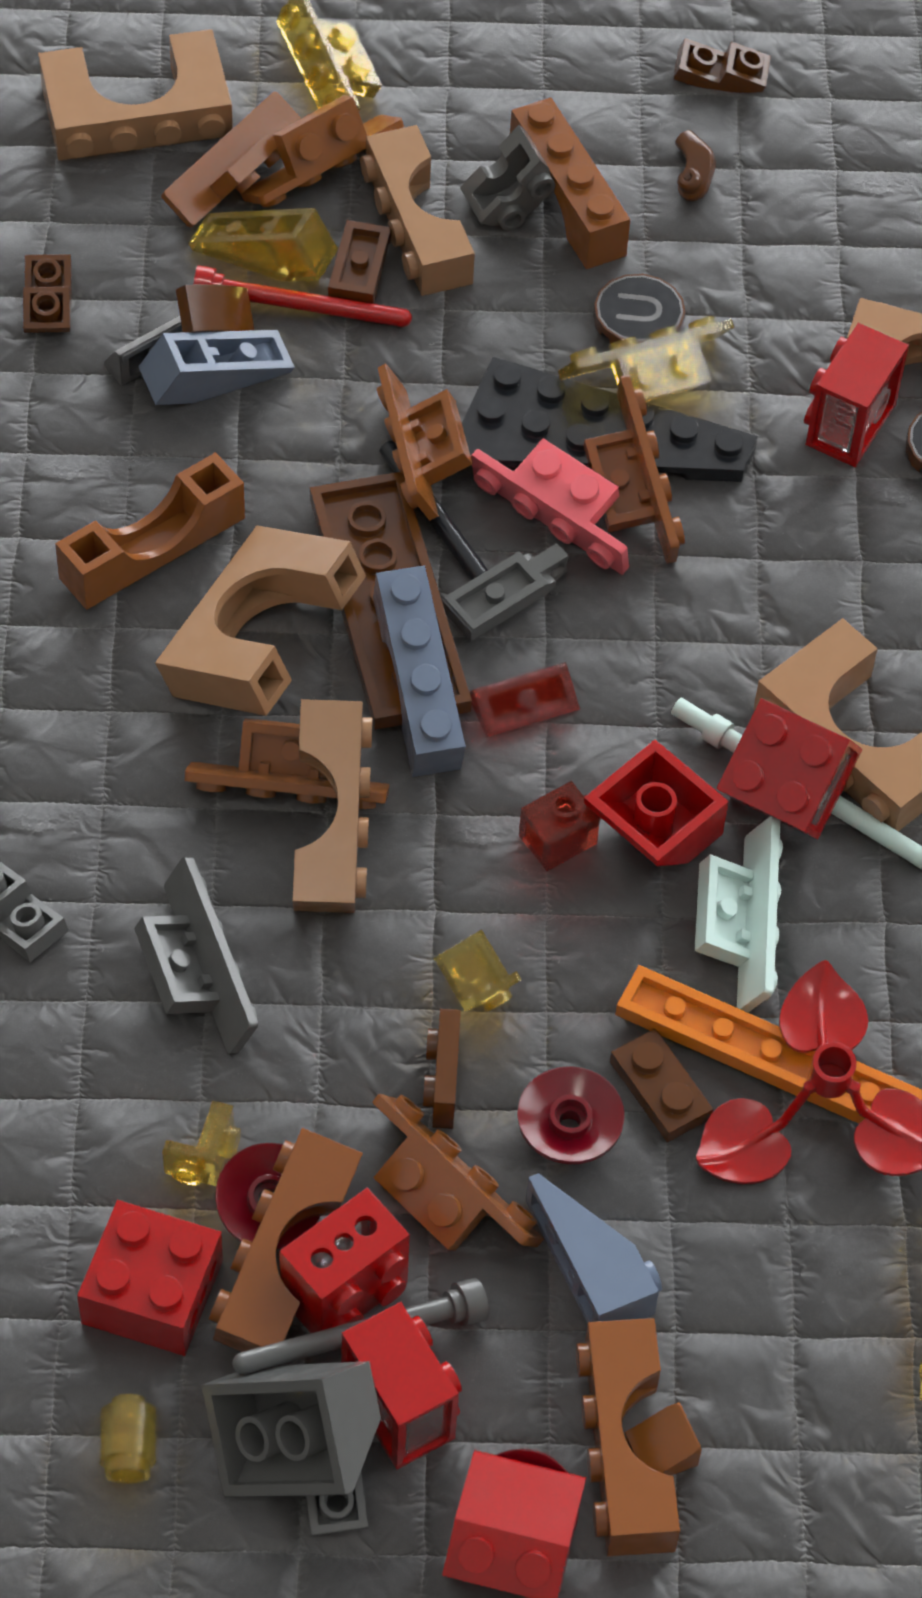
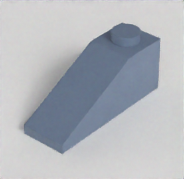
(209, 364)
(594, 1258)

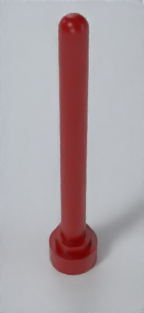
(309, 301)

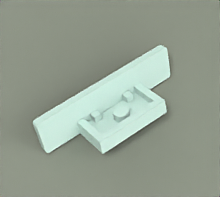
(740, 913)

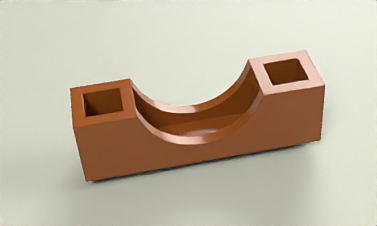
(590, 210)
(197, 507)
(311, 1185)
(636, 1501)

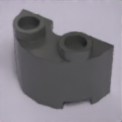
(510, 186)

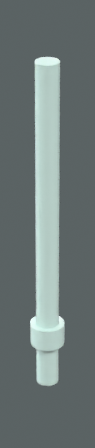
(721, 732)

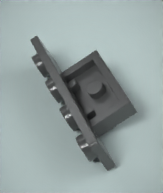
(193, 959)

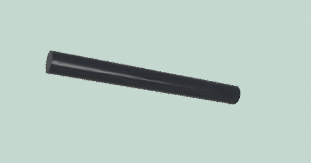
(445, 527)

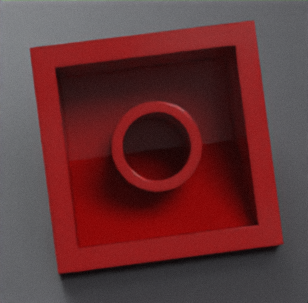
(660, 806)
(514, 1526)

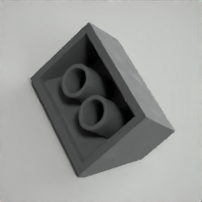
(292, 1428)

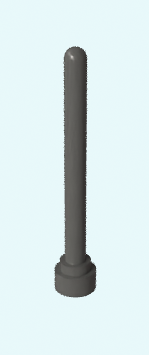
(463, 1303)

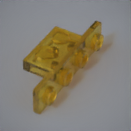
(327, 55)
(659, 366)

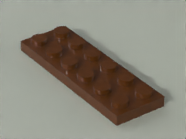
(385, 538)

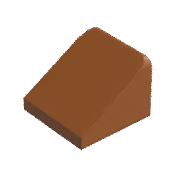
(665, 1441)

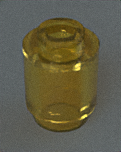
(128, 1439)

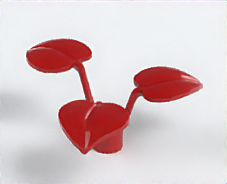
(829, 1018)

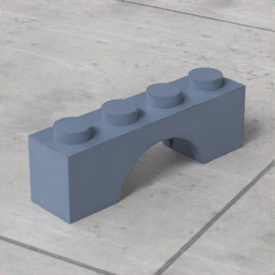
(423, 679)

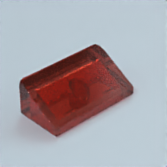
(524, 699)

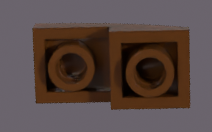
(734, 71)
(47, 293)
(214, 308)

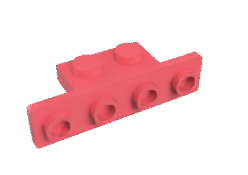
(560, 495)

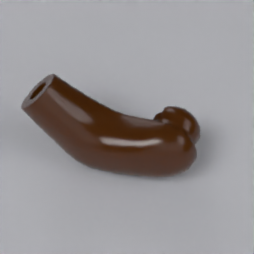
(699, 166)

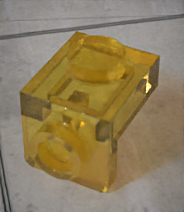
(476, 973)
(204, 1163)

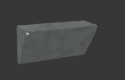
(125, 361)

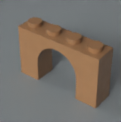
(92, 125)
(268, 570)
(812, 682)

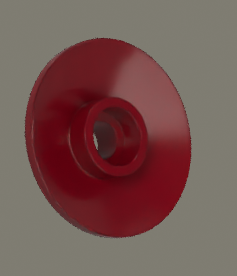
(573, 1095)
(242, 1184)

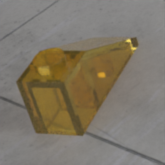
(269, 242)

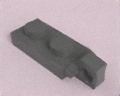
(504, 590)

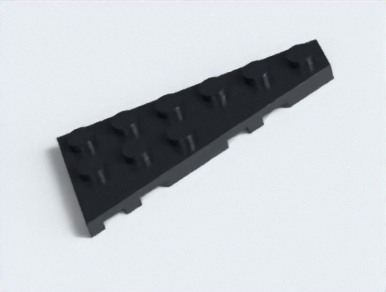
(524, 405)

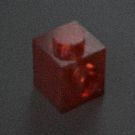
(558, 826)

